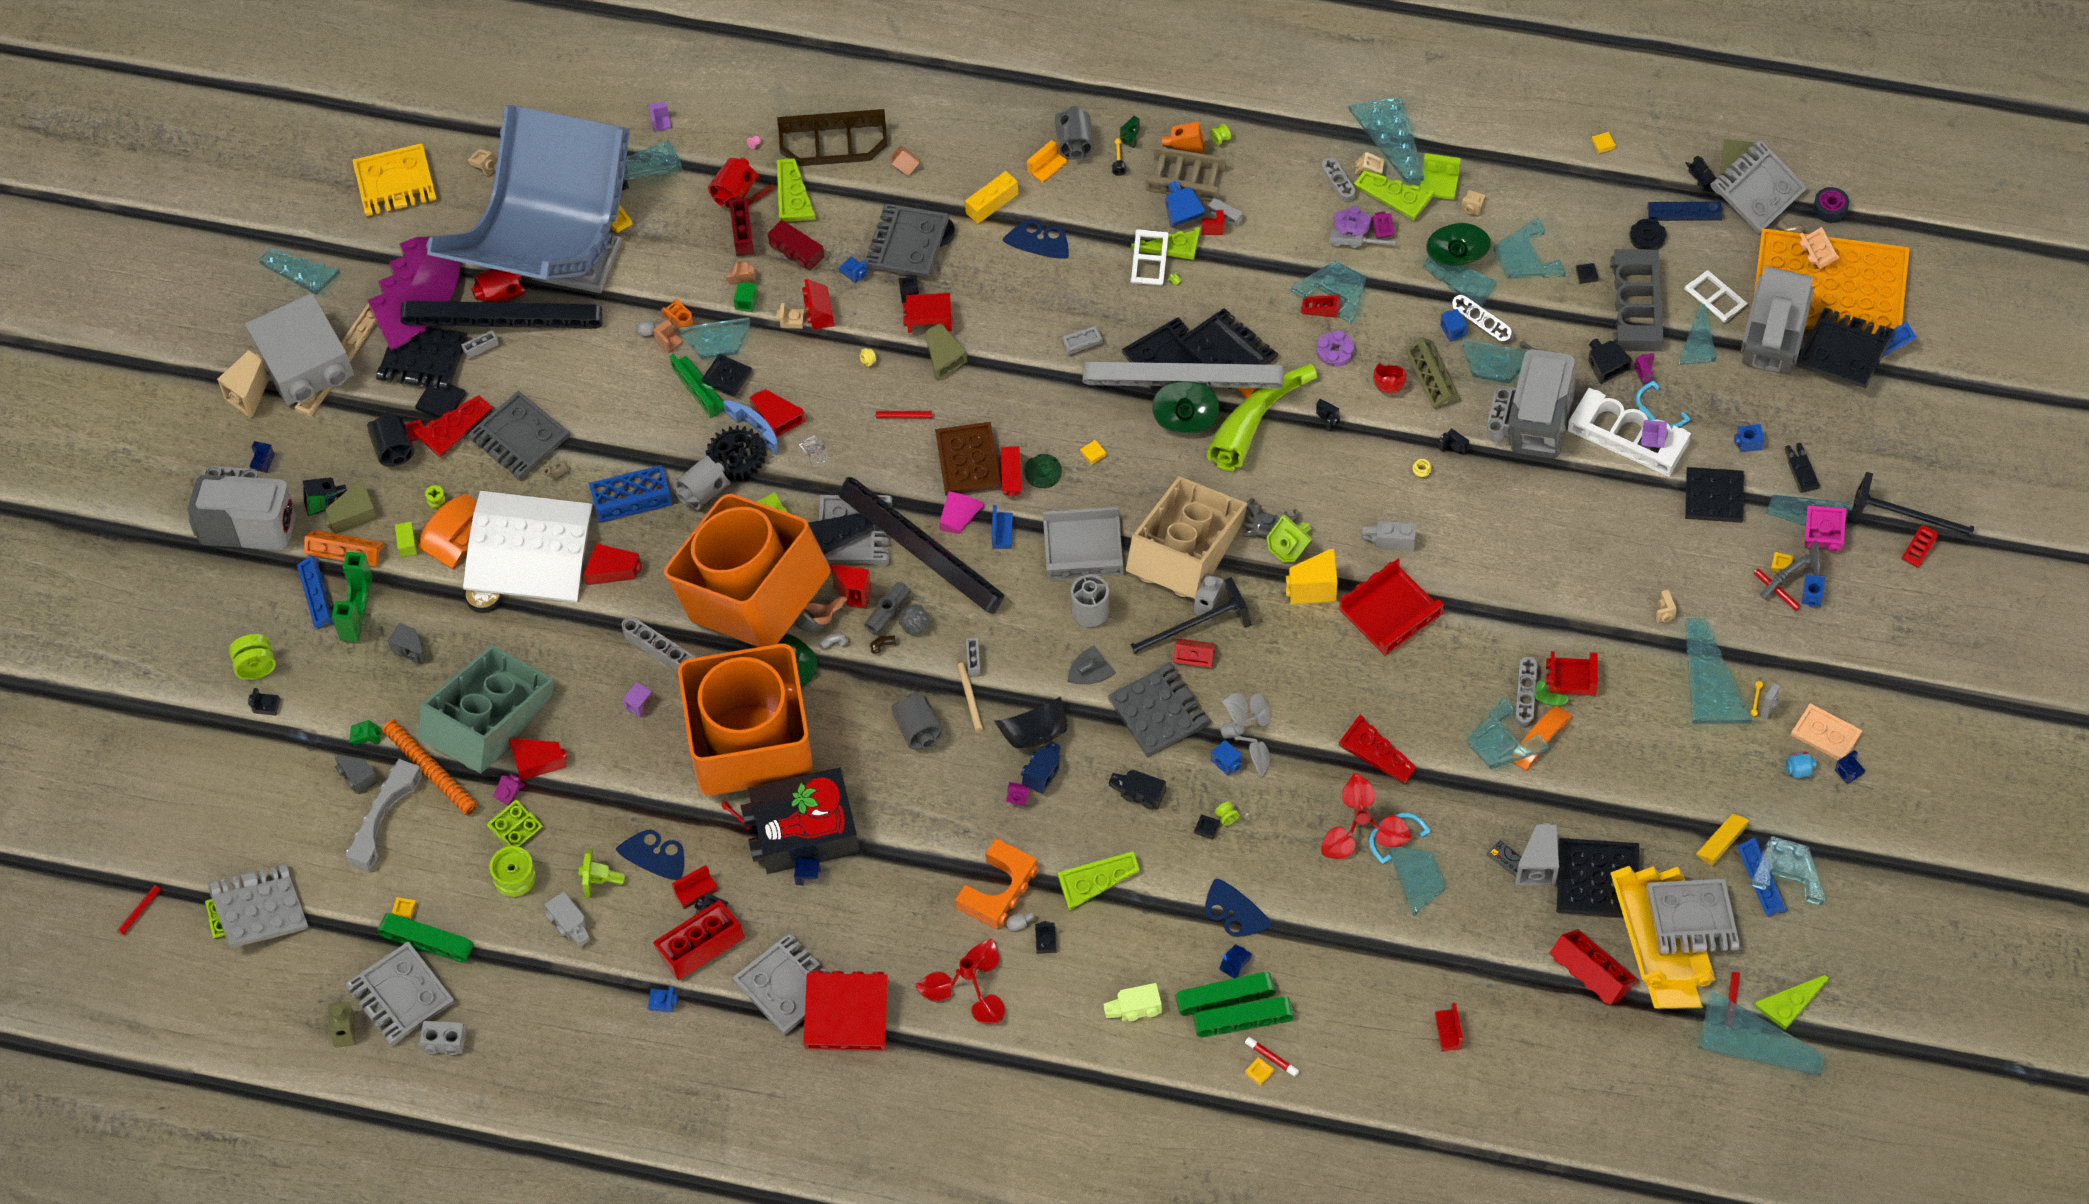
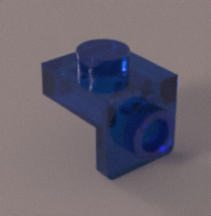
(1234, 960)

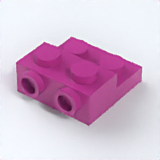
(1826, 527)

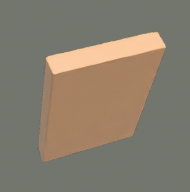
(1826, 732)

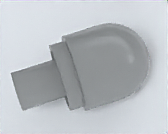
(646, 328)
(1019, 921)

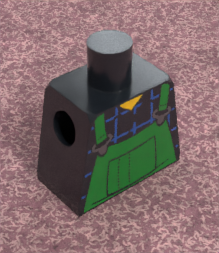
(320, 494)

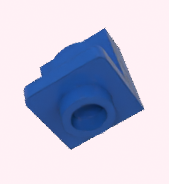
(854, 269)
(663, 1000)

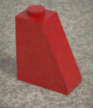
(777, 411)
(1011, 471)
(611, 565)
(537, 757)

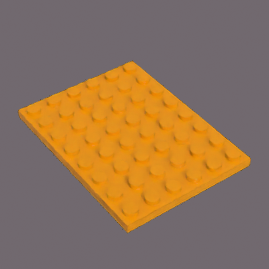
(1862, 283)

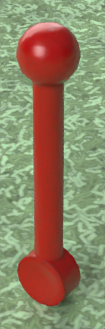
(725, 805)

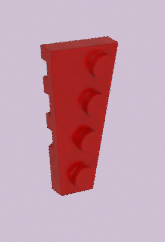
(452, 426)
(1371, 747)

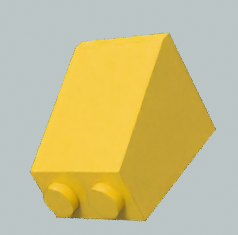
(1313, 580)

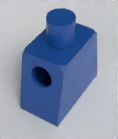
(1182, 205)

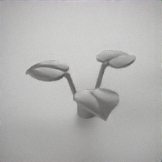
(1237, 708)

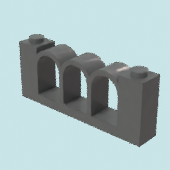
(1637, 263)

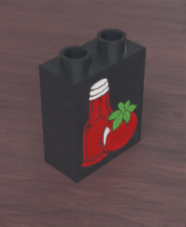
(800, 820)

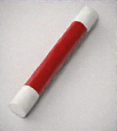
(1272, 1056)

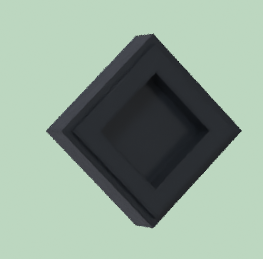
(1586, 273)
(1206, 827)

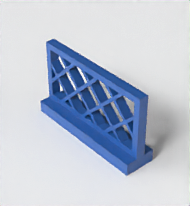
(632, 503)

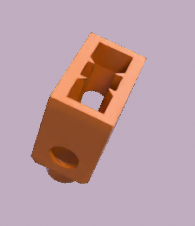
(1186, 138)

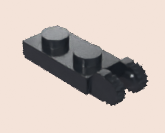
(1801, 469)

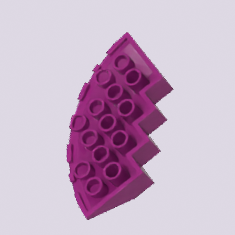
(412, 279)

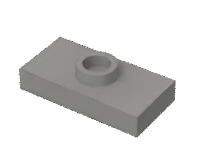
(1082, 340)
(1770, 701)

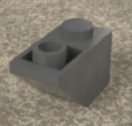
(406, 642)
(357, 771)

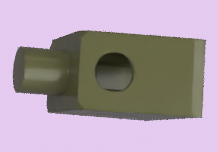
(341, 1019)

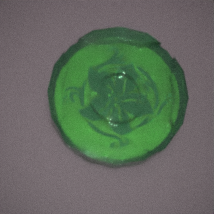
(1043, 471)

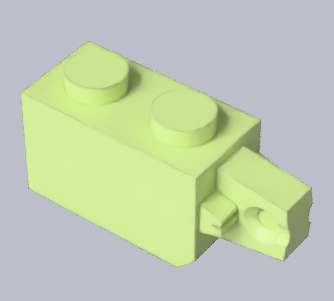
(1135, 1003)

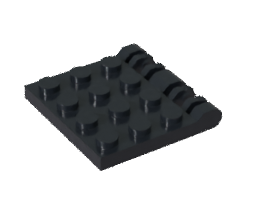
(1220, 343)
(1159, 347)
(1845, 349)
(424, 357)

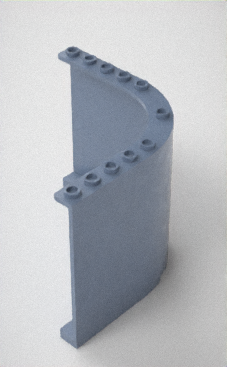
(549, 197)

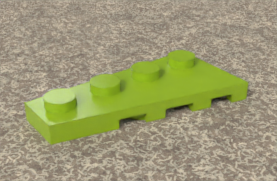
(792, 194)
(1398, 196)
(1091, 879)

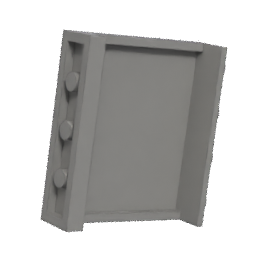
(1082, 543)

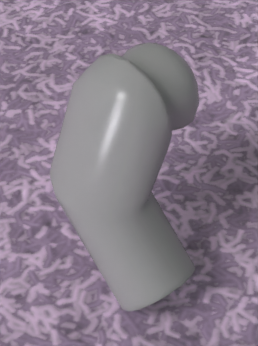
(833, 638)

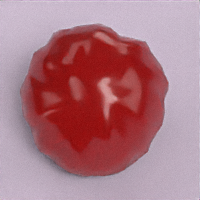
(1389, 378)

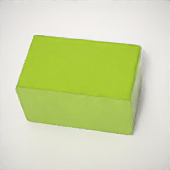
(405, 539)

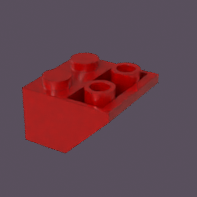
(817, 305)
(853, 584)

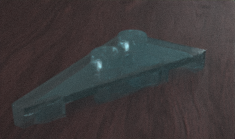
(1699, 345)

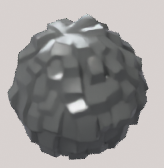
(913, 619)

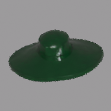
(1458, 244)
(1185, 407)
(805, 658)

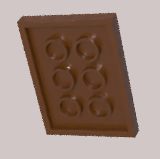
(968, 458)

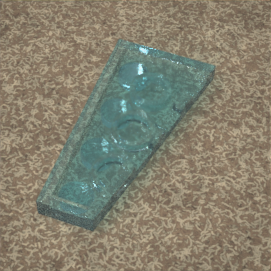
(652, 161)
(1795, 508)

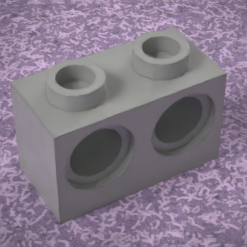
(444, 1032)

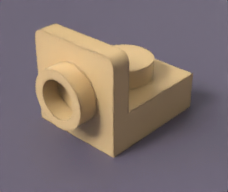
(484, 160)
(1369, 163)
(1473, 202)
(790, 317)
(1667, 608)

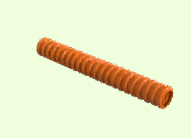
(430, 767)

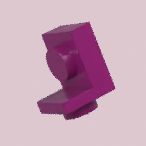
(1383, 224)
(1643, 367)

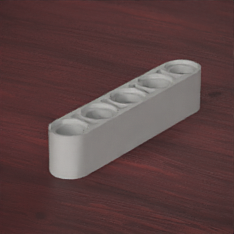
(654, 642)

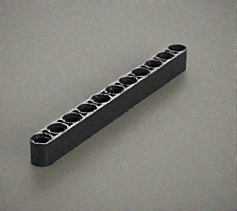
(501, 314)
(921, 545)

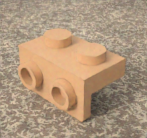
(1819, 247)

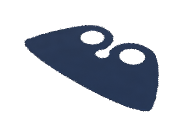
(1029, 242)
(642, 855)
(1246, 912)

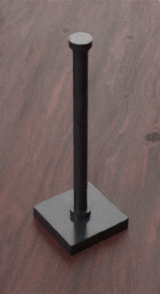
(1863, 498)
(1235, 603)

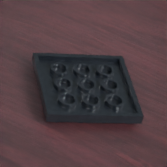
(1586, 877)

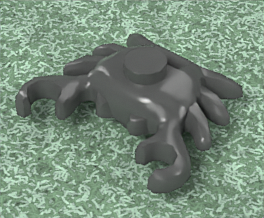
(1263, 522)

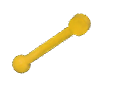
(1758, 685)

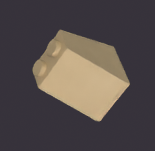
(245, 383)

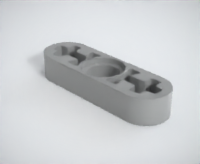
(1338, 187)

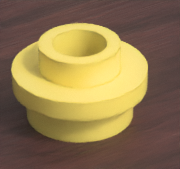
(867, 357)
(1422, 463)

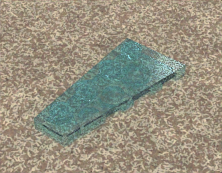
(298, 270)
(1462, 280)

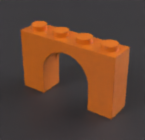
(994, 908)

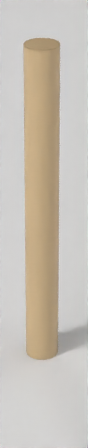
(970, 697)

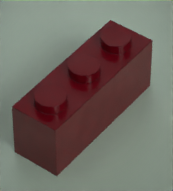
(741, 227)
(795, 245)

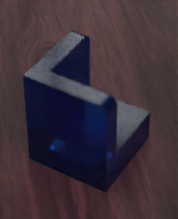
(262, 456)
(1849, 768)
(806, 870)

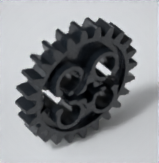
(737, 453)

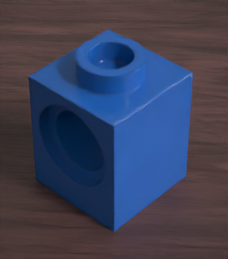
(1453, 325)
(1753, 432)
(1815, 584)
(1226, 758)

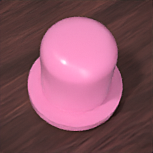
(753, 142)

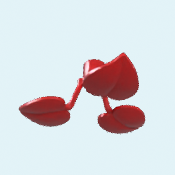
(1358, 795)
(982, 957)

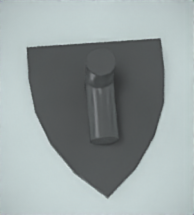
(1090, 668)

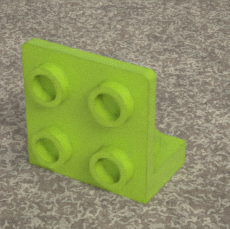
(1441, 175)

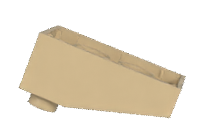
(1185, 537)

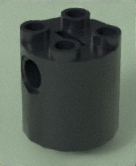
(390, 440)

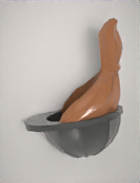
(817, 615)

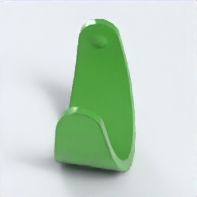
(1552, 699)

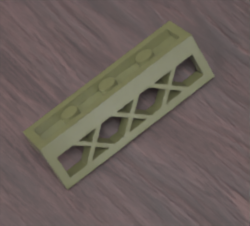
(1434, 368)

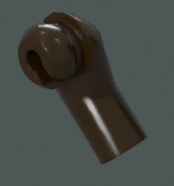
(881, 641)

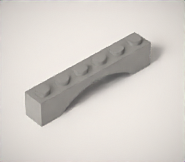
(401, 782)

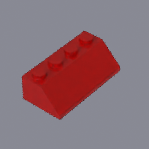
(699, 939)
(1593, 966)

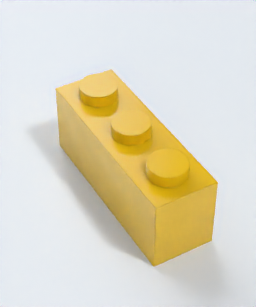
(991, 197)

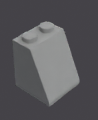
(1539, 858)

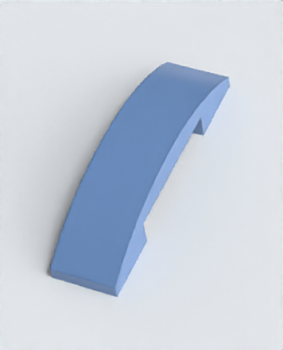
(739, 411)

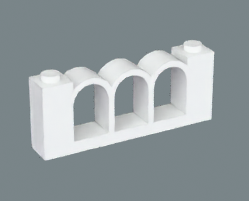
(1595, 403)

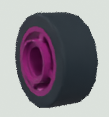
(1831, 204)

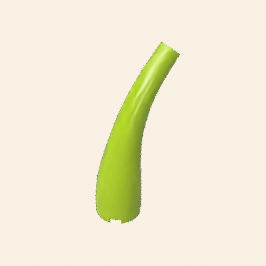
(1237, 431)

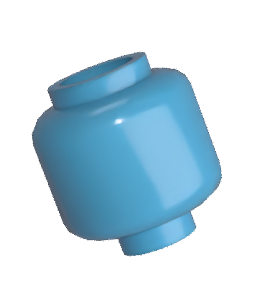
(1800, 764)

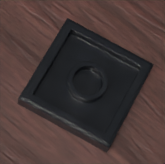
(726, 375)
(438, 402)

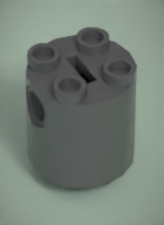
(1074, 133)
(917, 721)

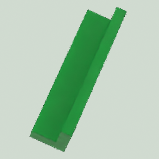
(693, 381)

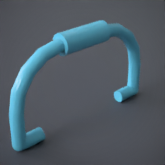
(1650, 416)
(1402, 815)

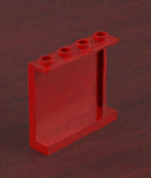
(1389, 607)
(845, 1010)

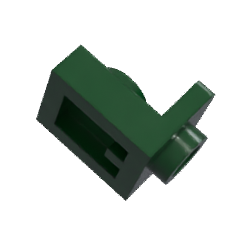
(1129, 131)

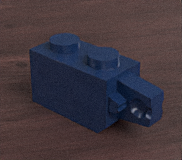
(1042, 767)

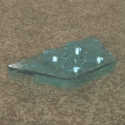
(716, 337)
(1493, 361)
(1417, 876)

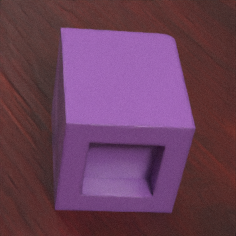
(659, 116)
(1654, 433)
(636, 698)

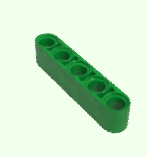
(425, 937)
(1225, 993)
(1243, 1016)

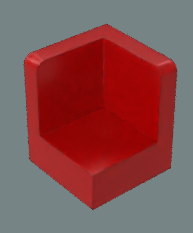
(1213, 226)

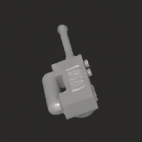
(1355, 241)

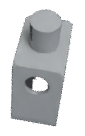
(1211, 590)

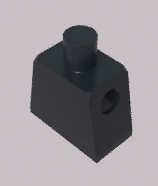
(1608, 360)

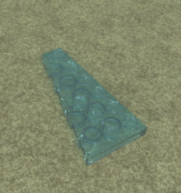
(1390, 130)
(1711, 684)
(1742, 1034)

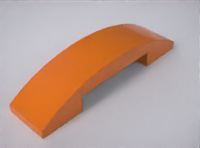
(1546, 727)

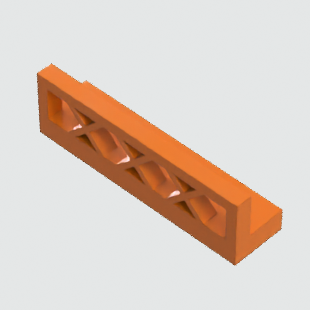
(336, 545)

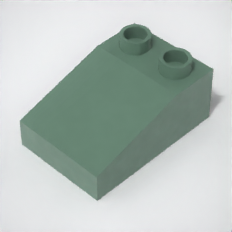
(483, 708)

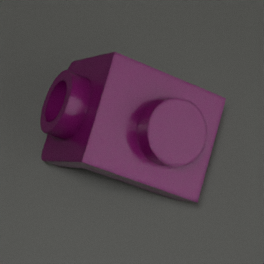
(508, 788)
(1017, 793)

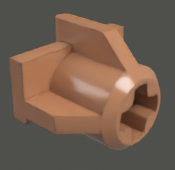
(741, 273)

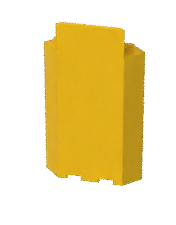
(1669, 976)

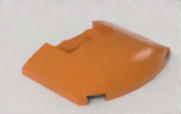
(448, 531)

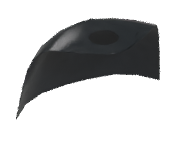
(1035, 726)

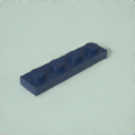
(1685, 211)

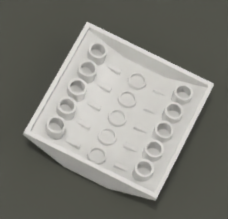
(527, 546)

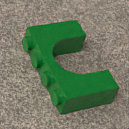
(349, 614)

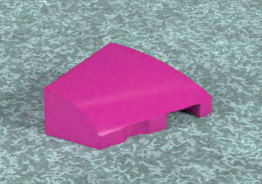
(958, 512)

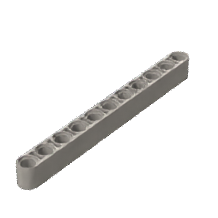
(1166, 373)

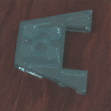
(1519, 257)
(1335, 280)
(1497, 745)
(1792, 862)

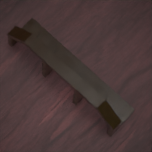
(832, 121)

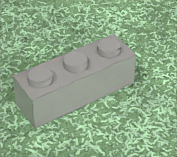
(1231, 214)
(479, 344)
(973, 656)

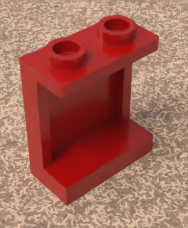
(927, 309)
(1572, 675)

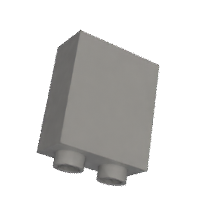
(299, 349)

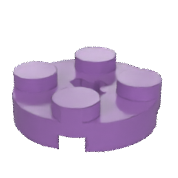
(1352, 221)
(1339, 340)

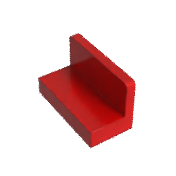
(1194, 652)
(694, 886)
(1449, 1029)

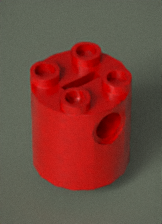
(732, 181)
(496, 286)

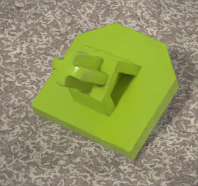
(1288, 540)
(596, 873)

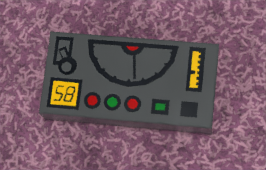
(1505, 857)

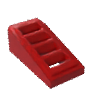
(1332, 301)
(1924, 535)

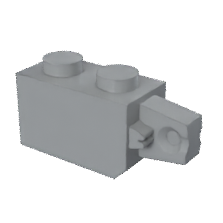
(1391, 535)
(568, 918)

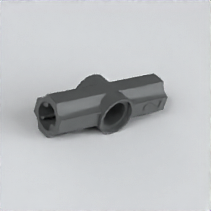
(881, 616)

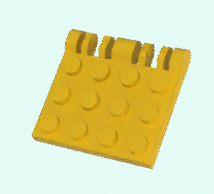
(393, 177)

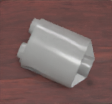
(701, 483)
(1090, 600)

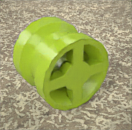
(1220, 134)
(438, 499)
(1227, 813)

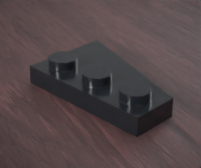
(840, 530)

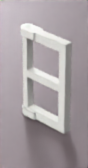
(1149, 281)
(1723, 289)

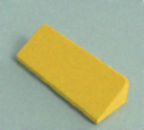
(1722, 839)

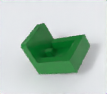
(365, 732)

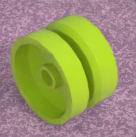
(252, 656)
(512, 871)

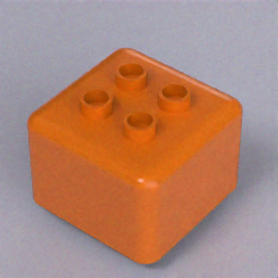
(747, 570)
(745, 718)

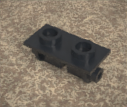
(1697, 170)

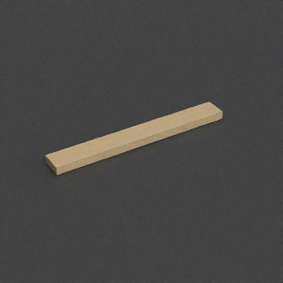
(351, 342)

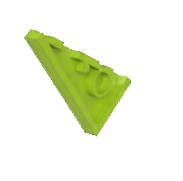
(1179, 245)
(1788, 1004)

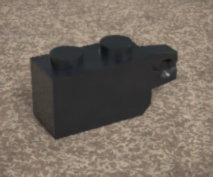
(1139, 788)

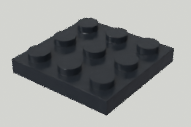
(1714, 494)

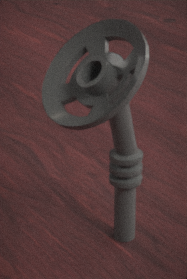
(1811, 559)

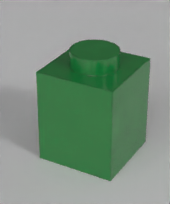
(745, 296)

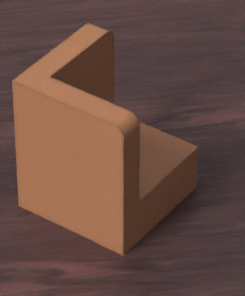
(904, 160)
(666, 337)

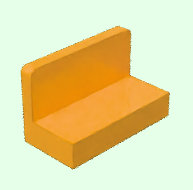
(1045, 162)

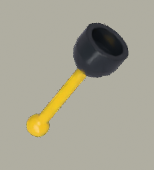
(1119, 166)

